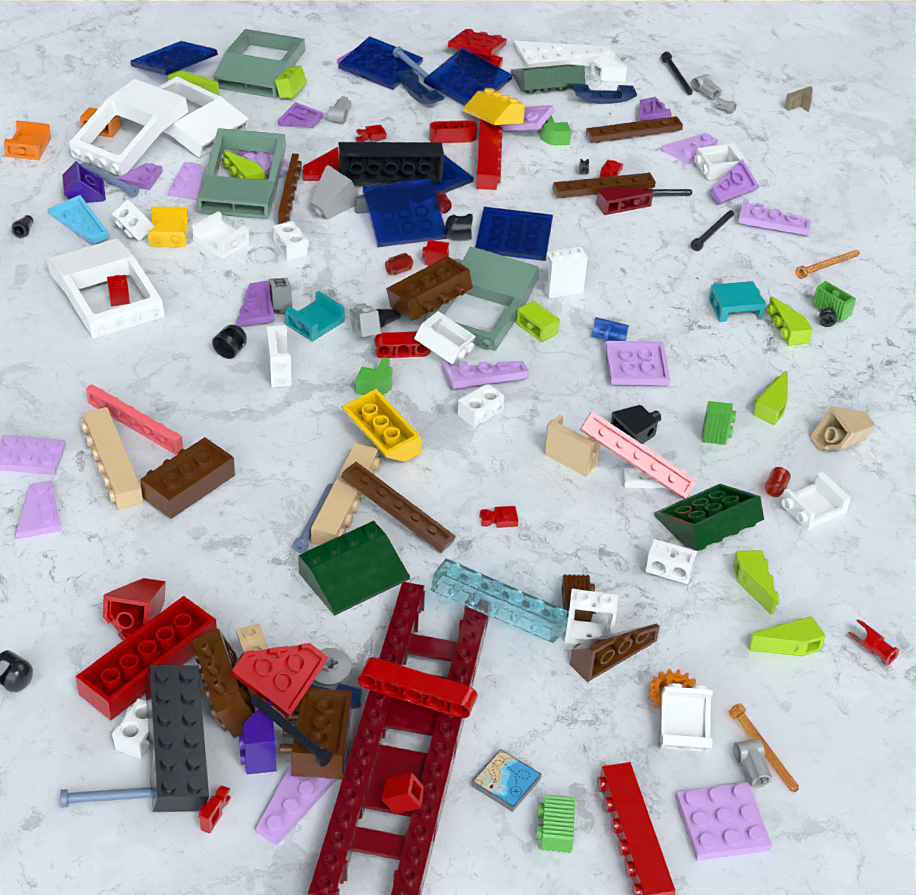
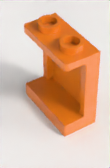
(28, 141)

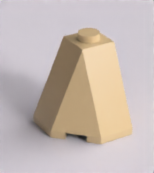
(842, 429)

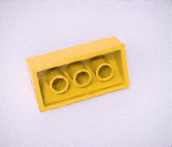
(495, 107)
(384, 426)

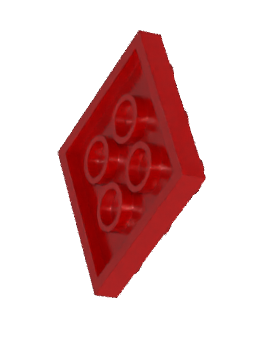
(477, 42)

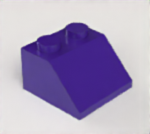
(83, 182)
(258, 744)

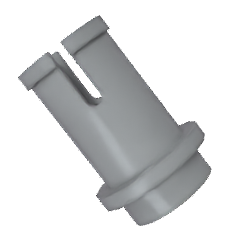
(726, 105)

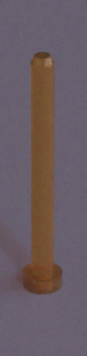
(803, 271)
(738, 712)

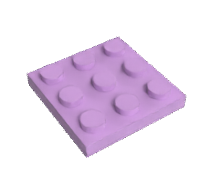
(637, 363)
(723, 821)

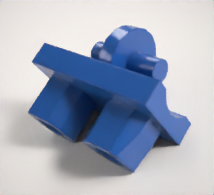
(609, 330)

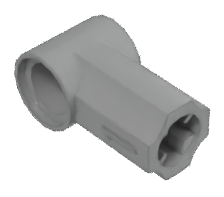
(705, 84)
(339, 111)
(751, 756)

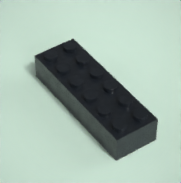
(390, 161)
(176, 738)

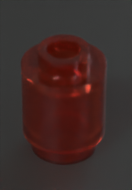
(399, 264)
(777, 481)

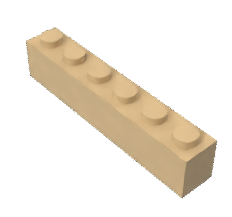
(111, 458)
(343, 498)

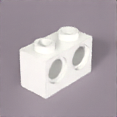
(133, 220)
(290, 240)
(480, 405)
(671, 561)
(132, 733)

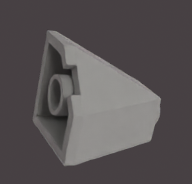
(333, 194)

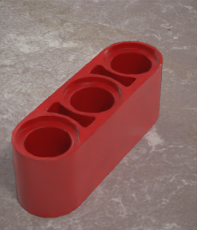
(453, 131)
(399, 345)

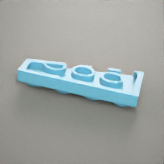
(80, 219)

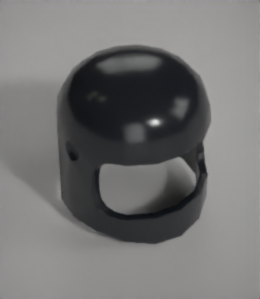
(459, 227)
(229, 341)
(17, 674)

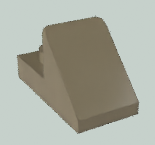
(800, 98)

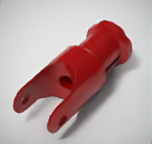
(875, 644)

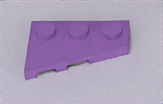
(257, 305)

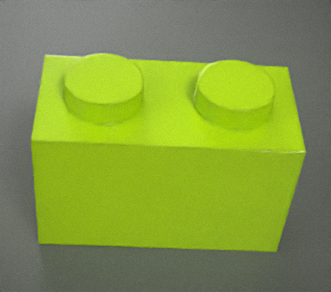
(290, 82)
(537, 321)

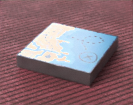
(506, 780)

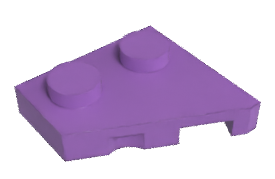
(653, 109)
(300, 116)
(143, 176)

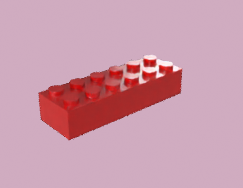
(121, 673)

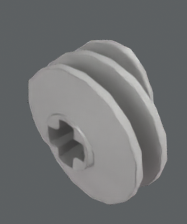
(335, 670)

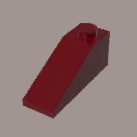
(620, 199)

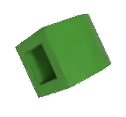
(555, 133)
(371, 379)

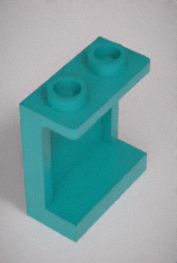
(736, 298)
(316, 317)

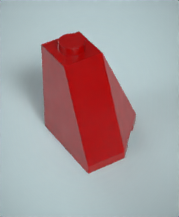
(133, 605)

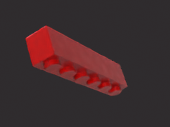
(489, 156)
(634, 830)

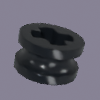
(584, 166)
(830, 321)

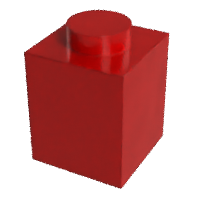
(435, 251)
(118, 290)
(403, 793)

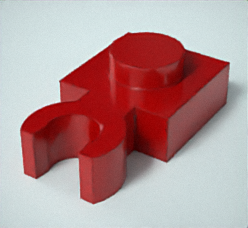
(611, 168)
(501, 516)
(212, 811)

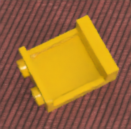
(169, 228)

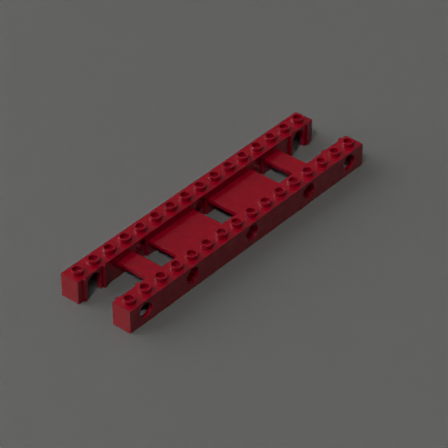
(373, 762)

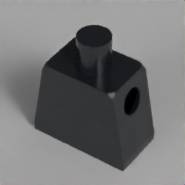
(636, 422)

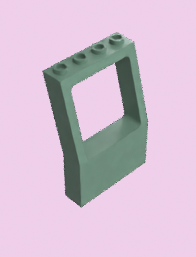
(253, 73)
(241, 195)
(498, 281)

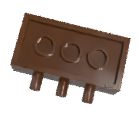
(429, 288)
(187, 477)
(227, 693)
(326, 721)

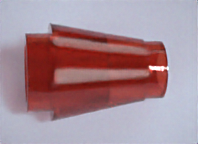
(444, 202)

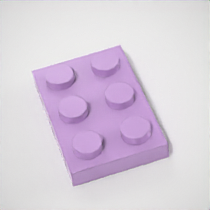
(533, 118)
(30, 454)

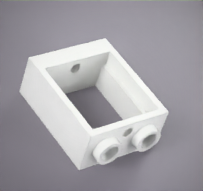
(717, 153)
(445, 337)
(584, 600)

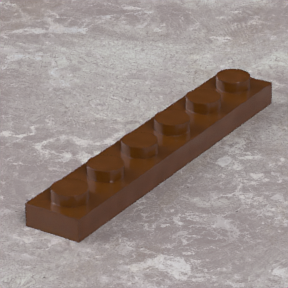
(634, 129)
(591, 186)
(290, 187)
(398, 506)

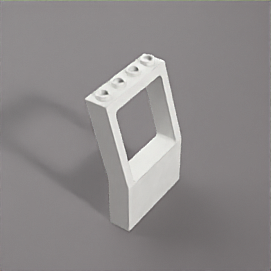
(136, 102)
(199, 128)
(93, 266)

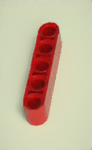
(417, 687)

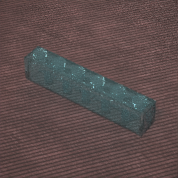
(499, 600)

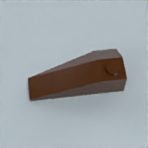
(607, 651)

